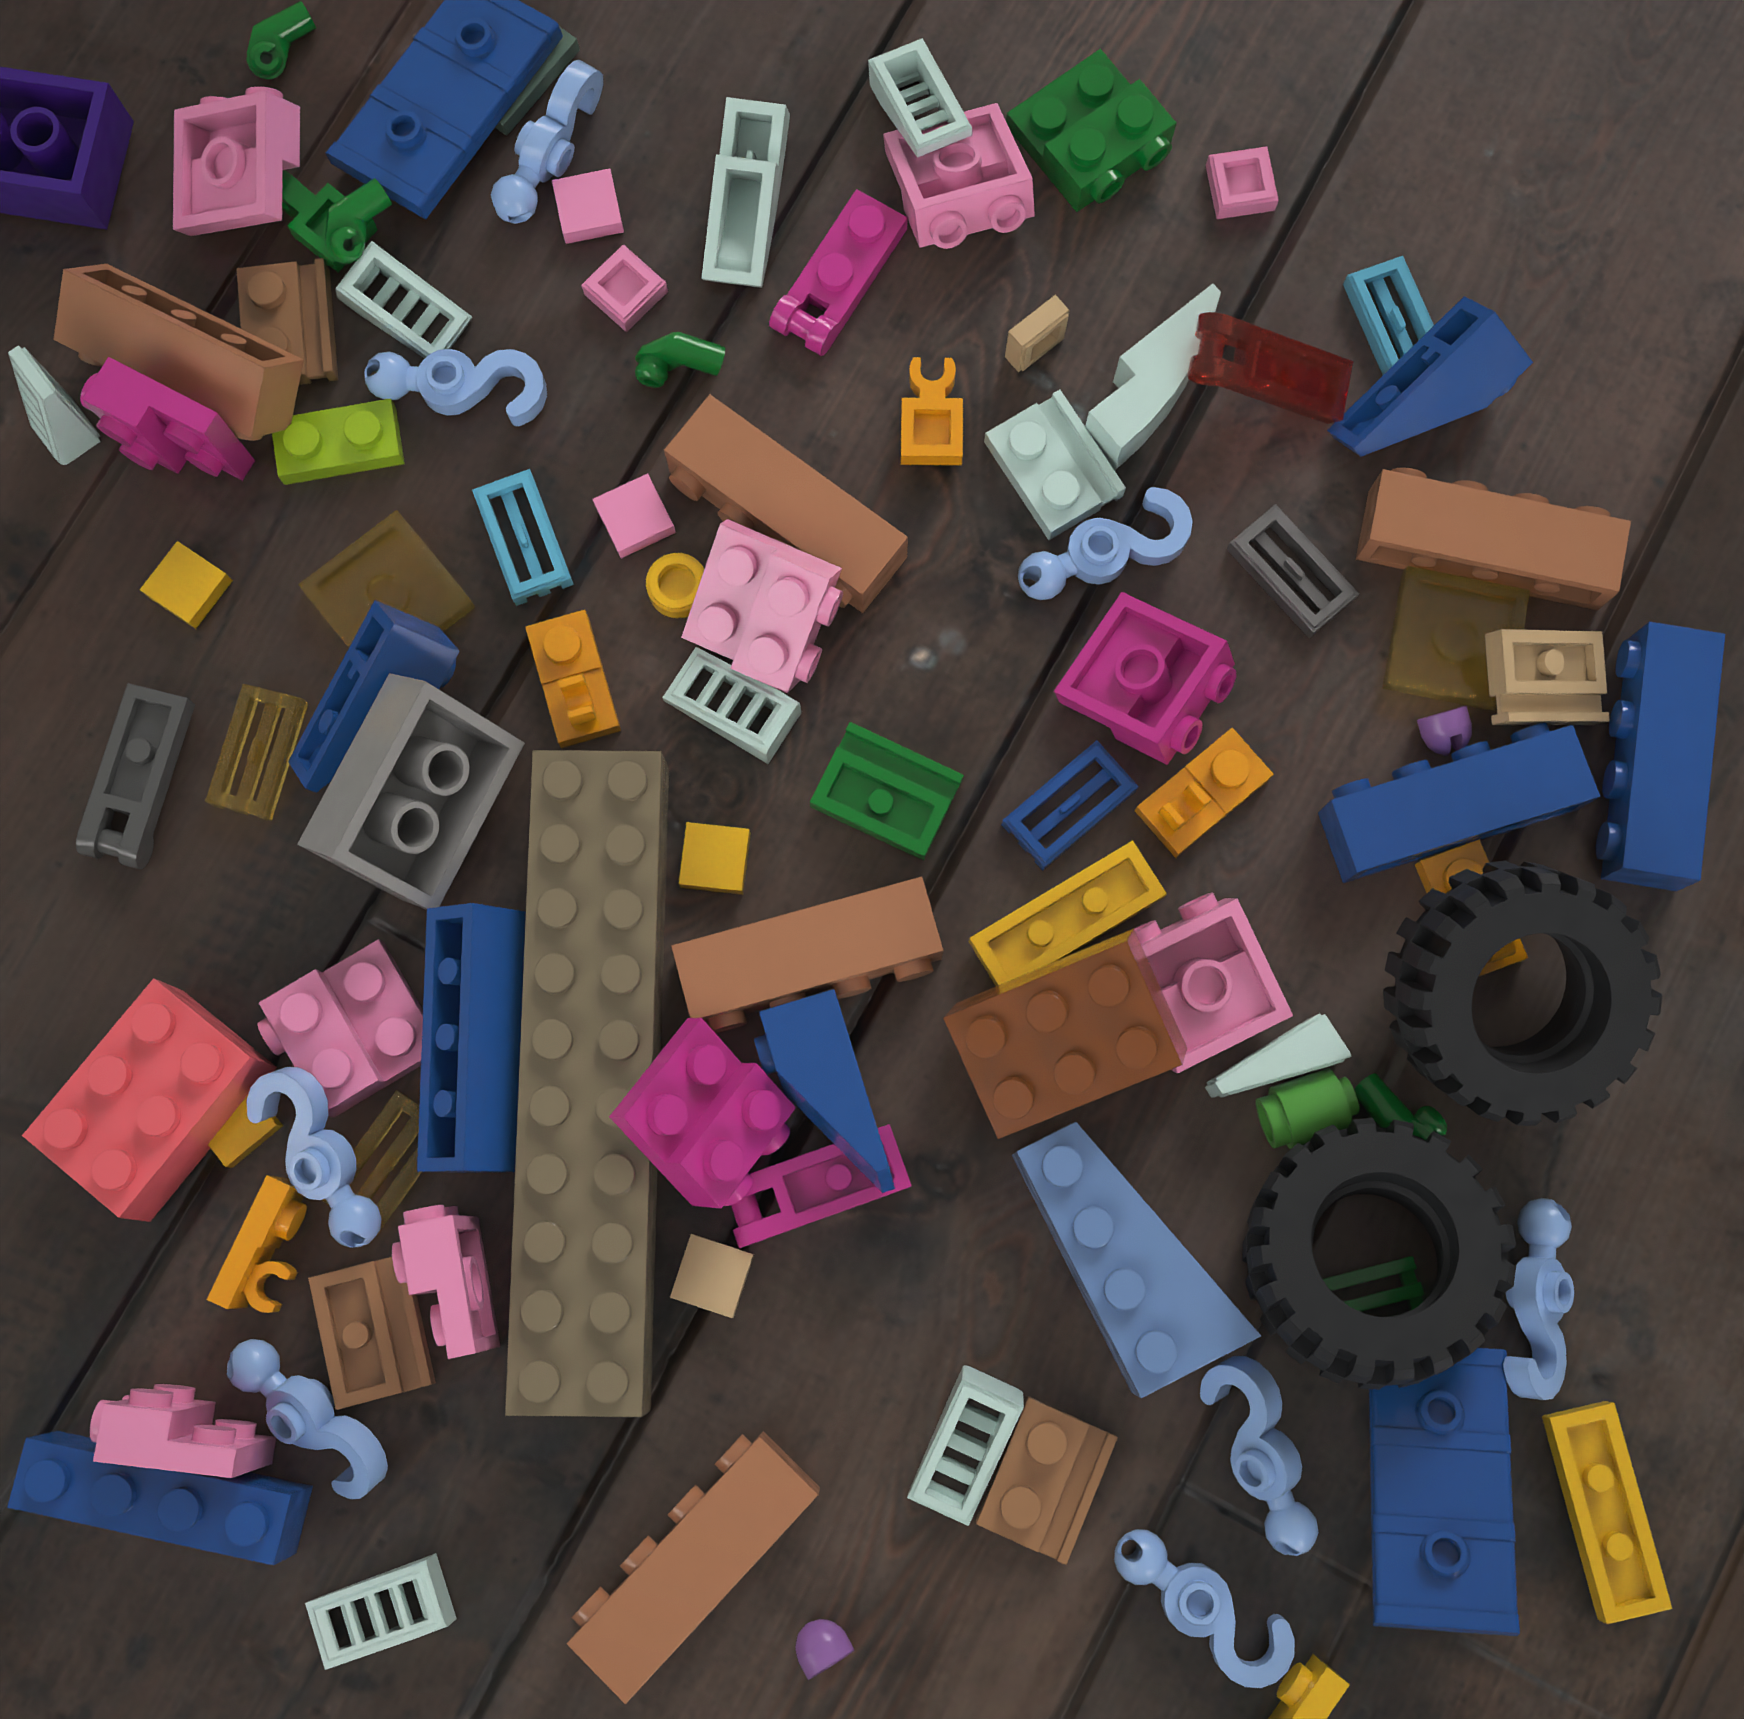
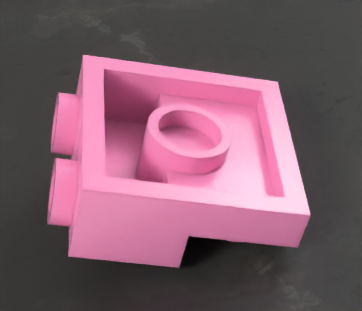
(233, 160)
(964, 184)
(763, 606)
(1213, 976)
(348, 1026)
(447, 1256)
(175, 1433)

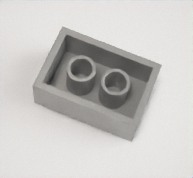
(412, 791)

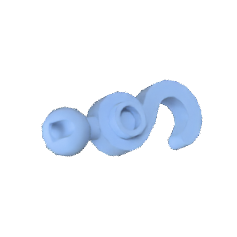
(545, 144)
(455, 385)
(1103, 546)
(317, 1159)
(1540, 1299)
(303, 1415)
(1263, 1456)
(1202, 1606)

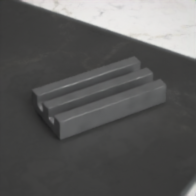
(1276, 587)

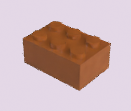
(1066, 1034)

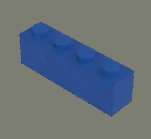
(1661, 757)
(1456, 802)
(471, 1039)
(235, 1516)

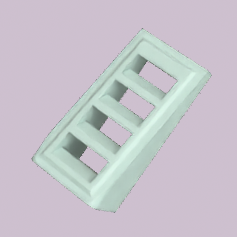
(903, 67)
(364, 272)
(51, 409)
(774, 730)
(1298, 1051)
(987, 1391)
(431, 1594)

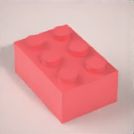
(147, 1102)

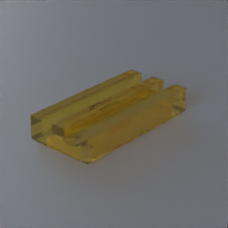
(278, 764)
(370, 1141)

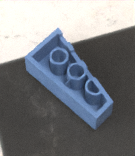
(1133, 1272)

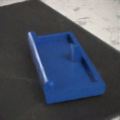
(444, 98)
(1444, 1501)

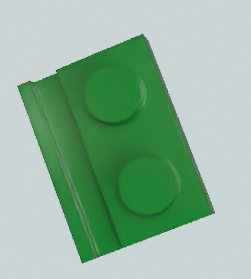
(886, 791)

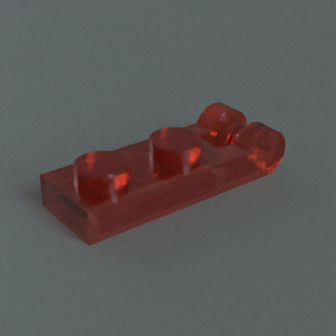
(1271, 368)

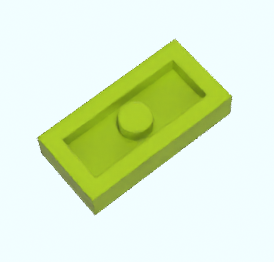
(338, 442)

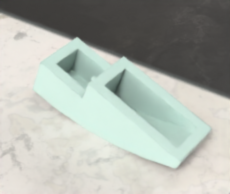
(745, 192)
(1149, 382)

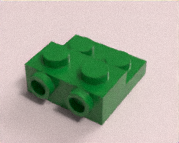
(1092, 130)

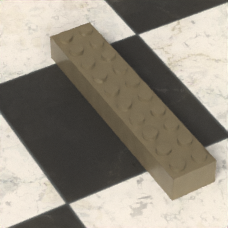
(586, 1038)

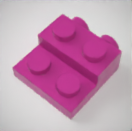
(161, 424)
(1148, 678)
(704, 1116)

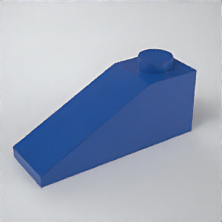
(1443, 377)
(383, 645)
(821, 1076)

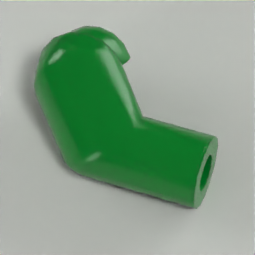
(272, 40)
(348, 221)
(674, 351)
(1385, 1106)

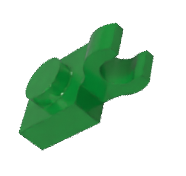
(311, 216)

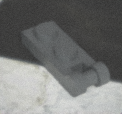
(135, 775)

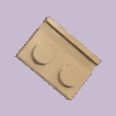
(1546, 676)

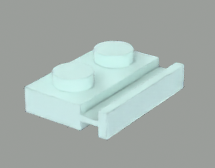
(1054, 464)

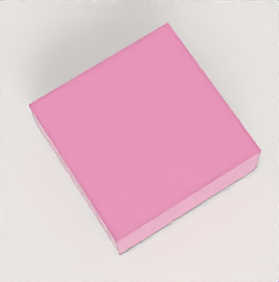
(1241, 182)
(587, 206)
(625, 288)
(634, 516)

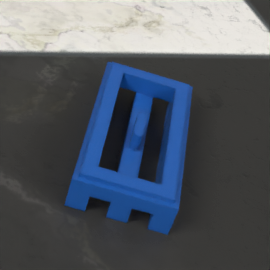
(1030, 839)

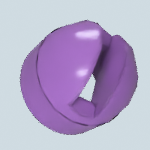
(1446, 729)
(821, 1646)

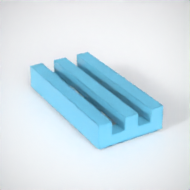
(1369, 317)
(540, 582)

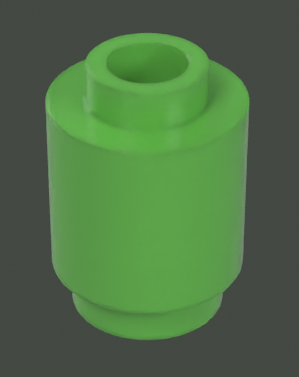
(1305, 1106)

